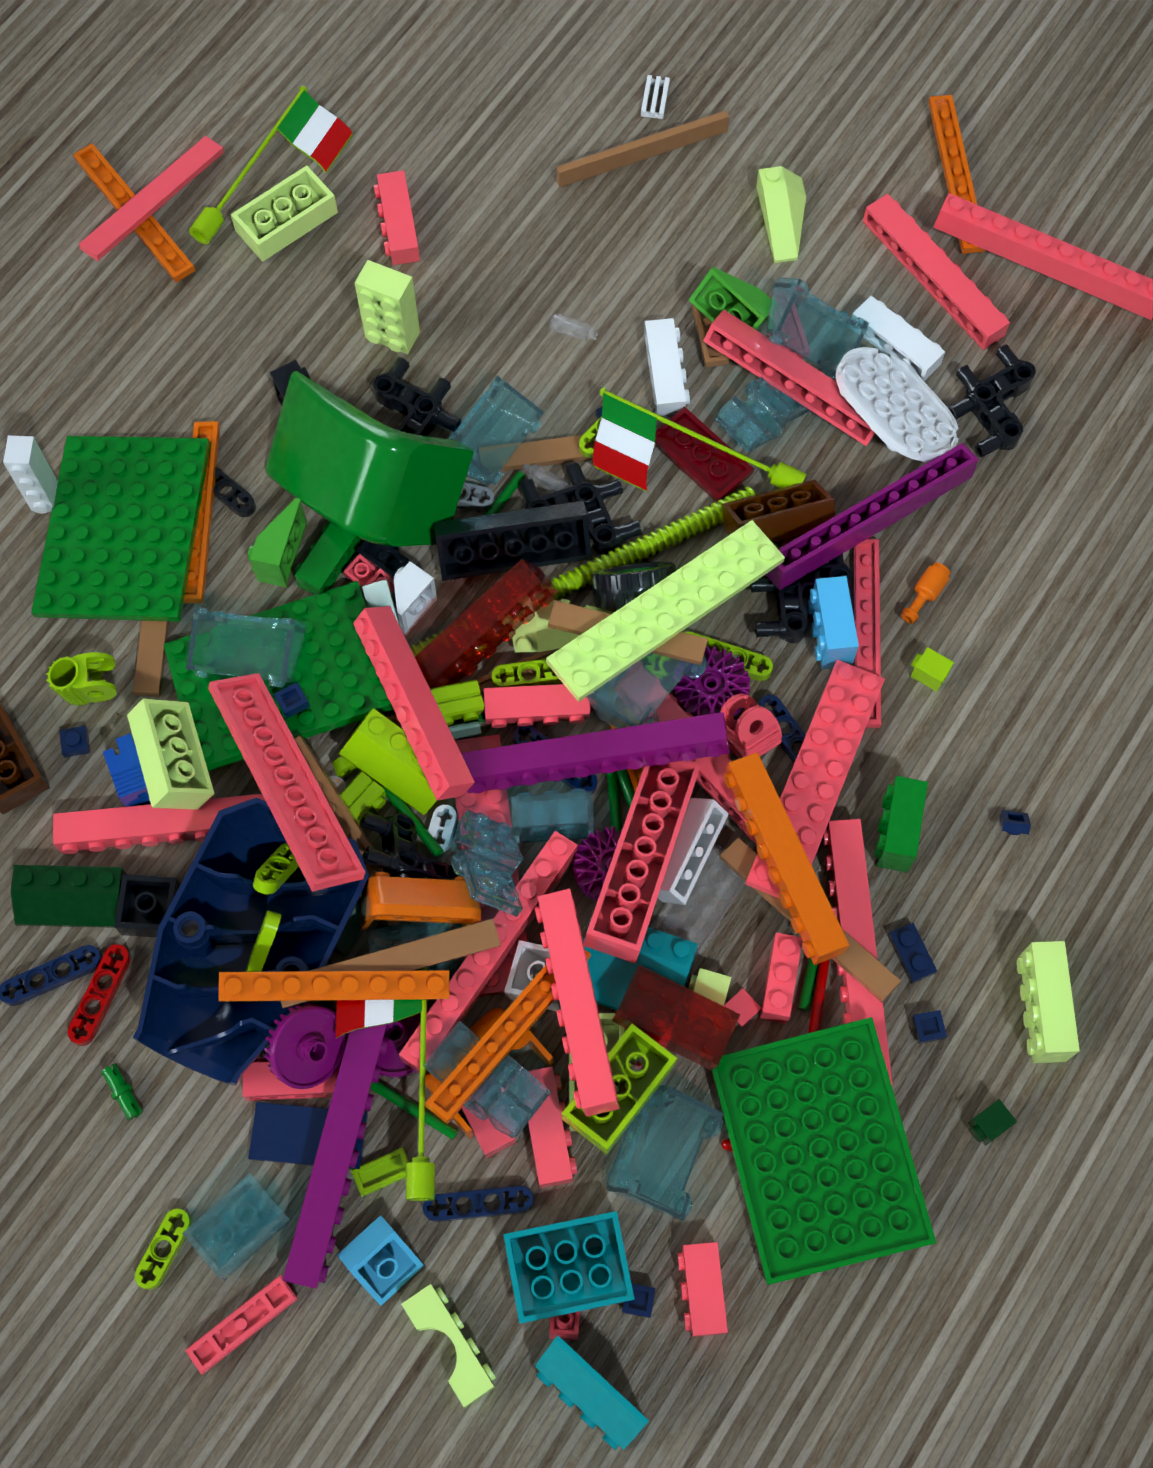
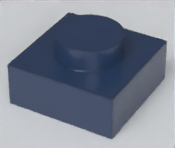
(292, 700)
(74, 741)
(1015, 822)
(929, 1026)
(643, 1301)

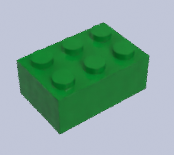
(900, 824)

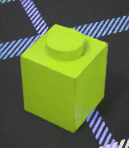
(931, 668)

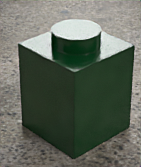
(991, 1122)

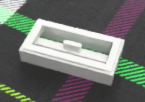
(657, 83)

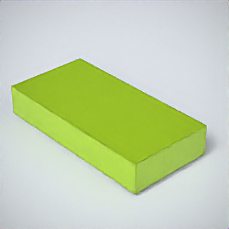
(381, 1172)

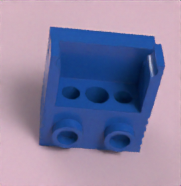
(127, 773)

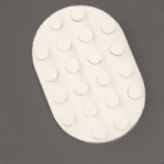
(896, 404)

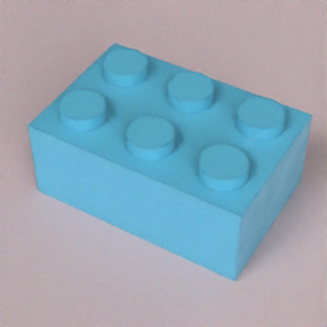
(832, 621)

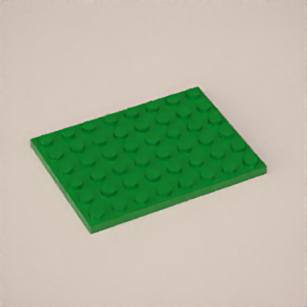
(122, 528)
(329, 670)
(821, 1151)

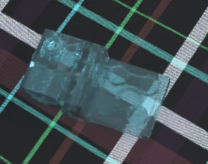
(759, 417)
(488, 861)
(505, 1097)

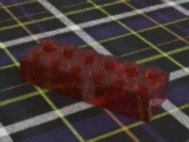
(486, 625)

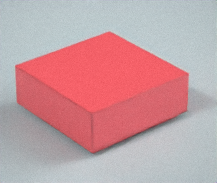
(745, 1005)

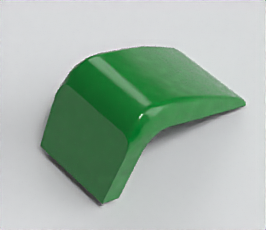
(364, 473)

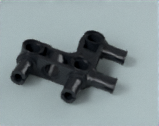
(413, 401)
(992, 411)
(598, 517)
(790, 601)
(399, 849)

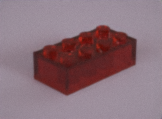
(676, 1017)

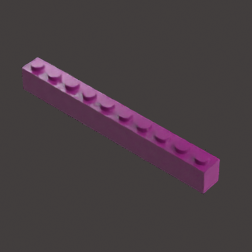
(873, 515)
(598, 752)
(336, 1156)

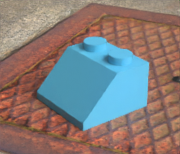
(380, 1260)

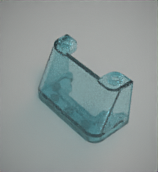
(811, 325)
(496, 429)
(244, 646)
(640, 690)
(662, 1150)

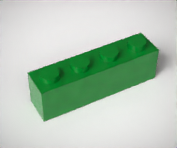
(326, 559)

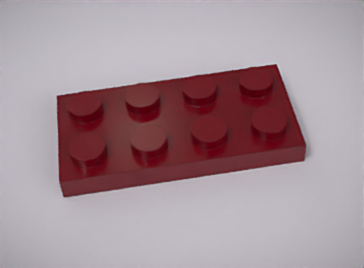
(706, 465)

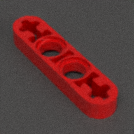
(104, 996)

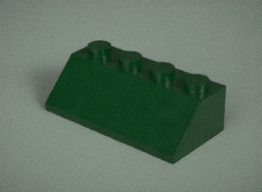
(65, 895)

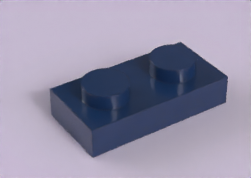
(912, 953)

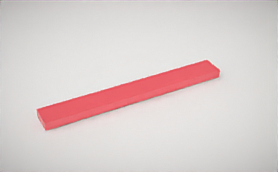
(151, 198)
(867, 614)

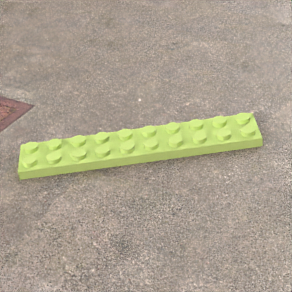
(664, 610)

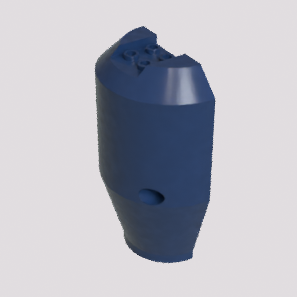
(218, 899)

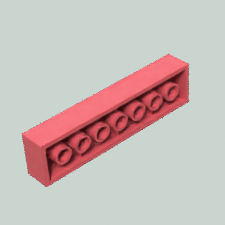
(641, 859)

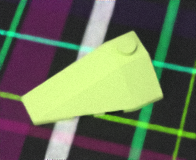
(783, 208)
(538, 637)

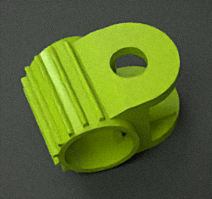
(70, 678)

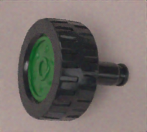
(620, 584)

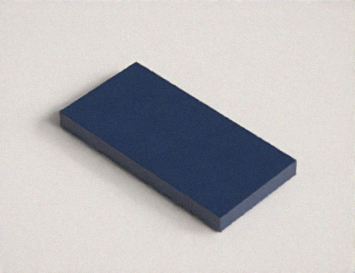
(290, 1134)

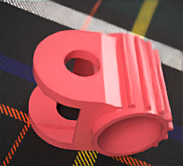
(754, 730)

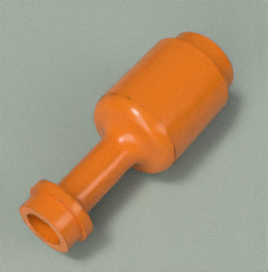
(927, 589)

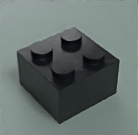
(143, 904)

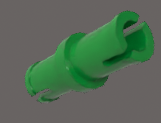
(122, 1092)

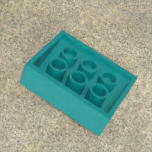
(659, 952)
(568, 1267)
(591, 1394)

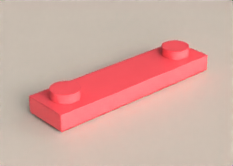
(241, 1325)

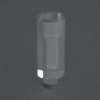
(572, 327)
(545, 478)

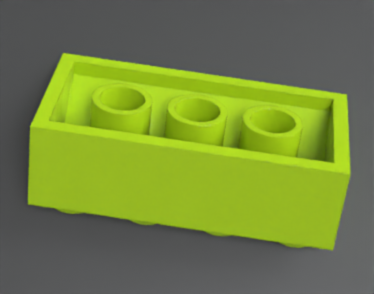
(386, 756)

